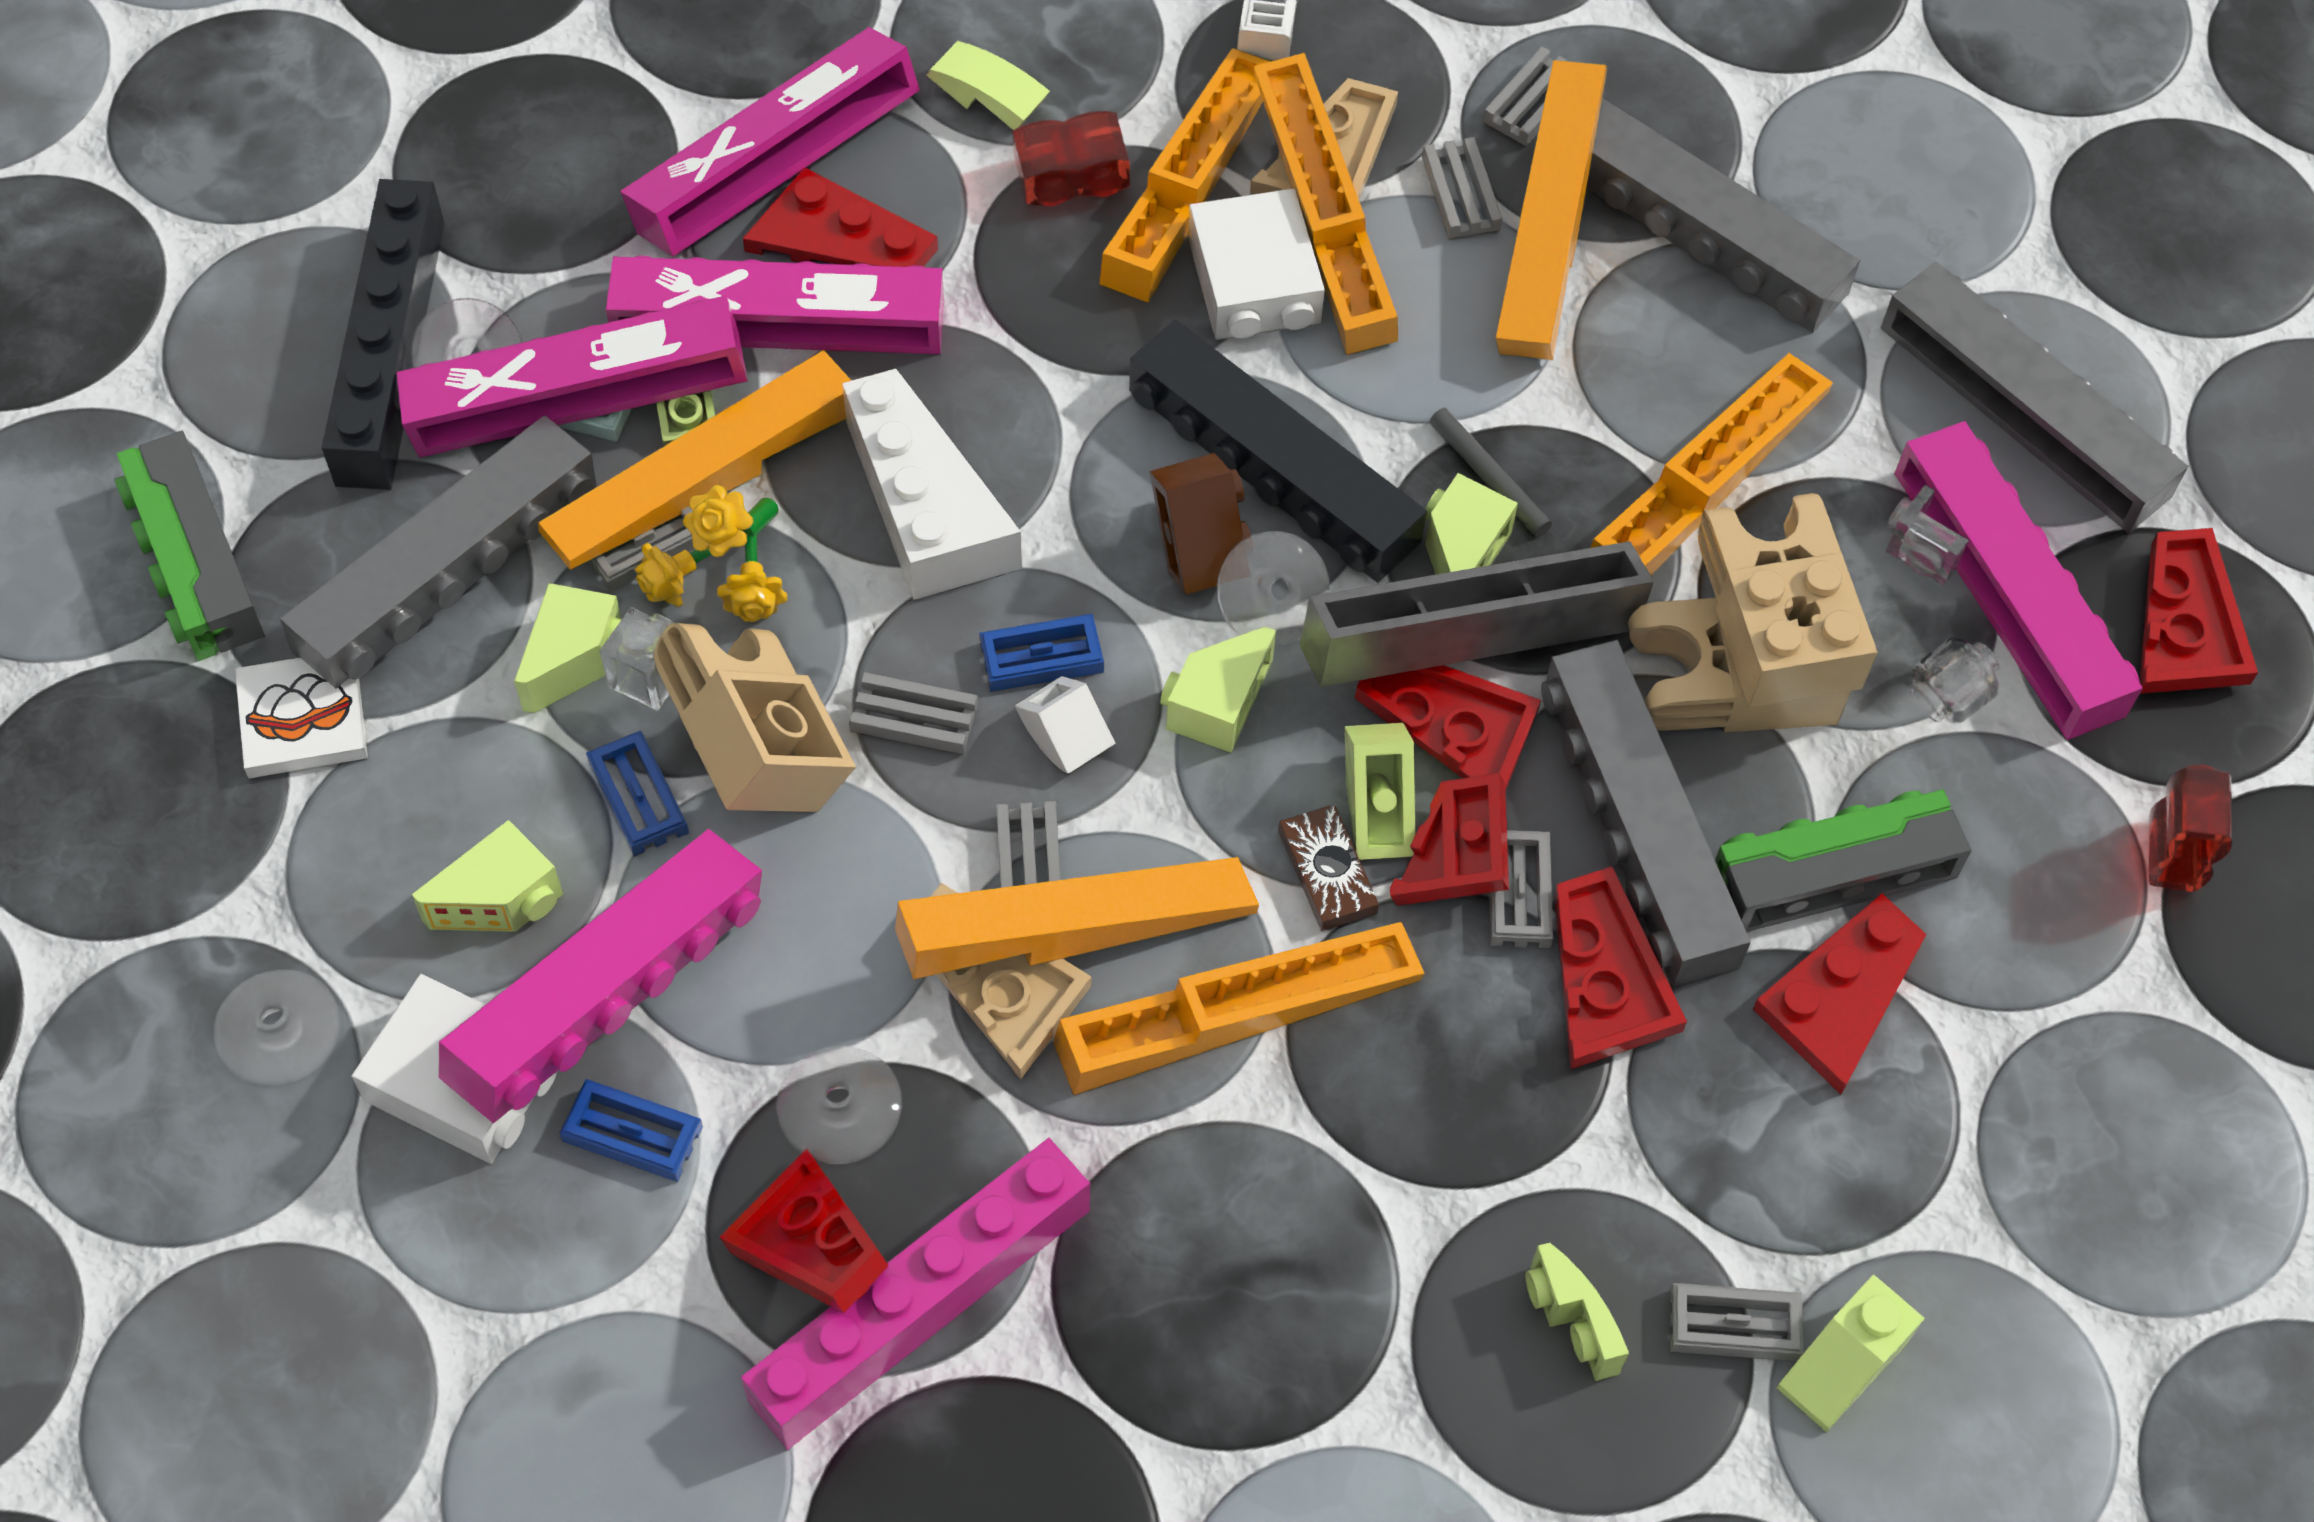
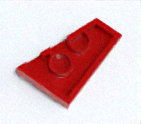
(837, 227)
(2192, 618)
(1455, 717)
(1609, 972)
(1843, 990)
(807, 1237)

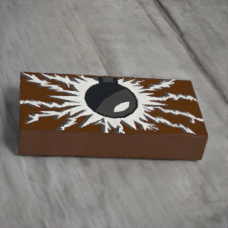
(1328, 867)

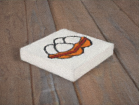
(297, 718)

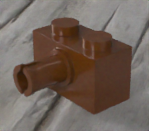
(1198, 518)

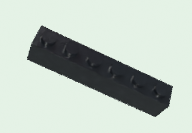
(386, 310)
(1277, 451)

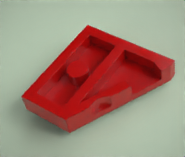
(1459, 845)

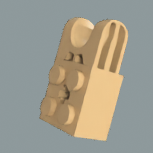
(1787, 606)
(1711, 689)
(753, 720)

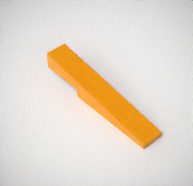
(1181, 177)
(1328, 204)
(1551, 211)
(717, 452)
(1717, 461)
(1068, 915)
(1232, 1005)

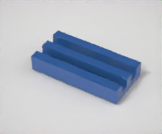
(1044, 660)
(654, 830)
(679, 1148)

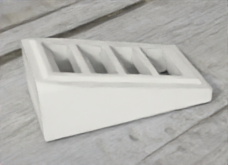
(1266, 40)

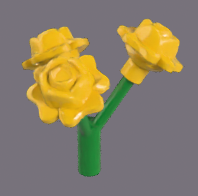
(716, 526)

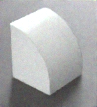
(1065, 723)

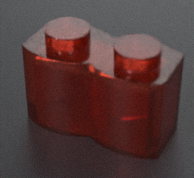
(1071, 158)
(2190, 828)

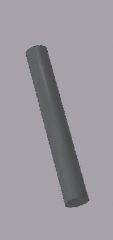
(1489, 471)

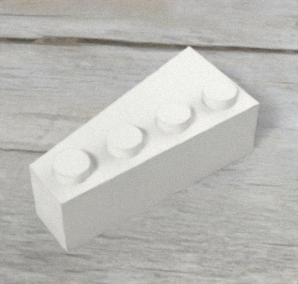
(929, 496)

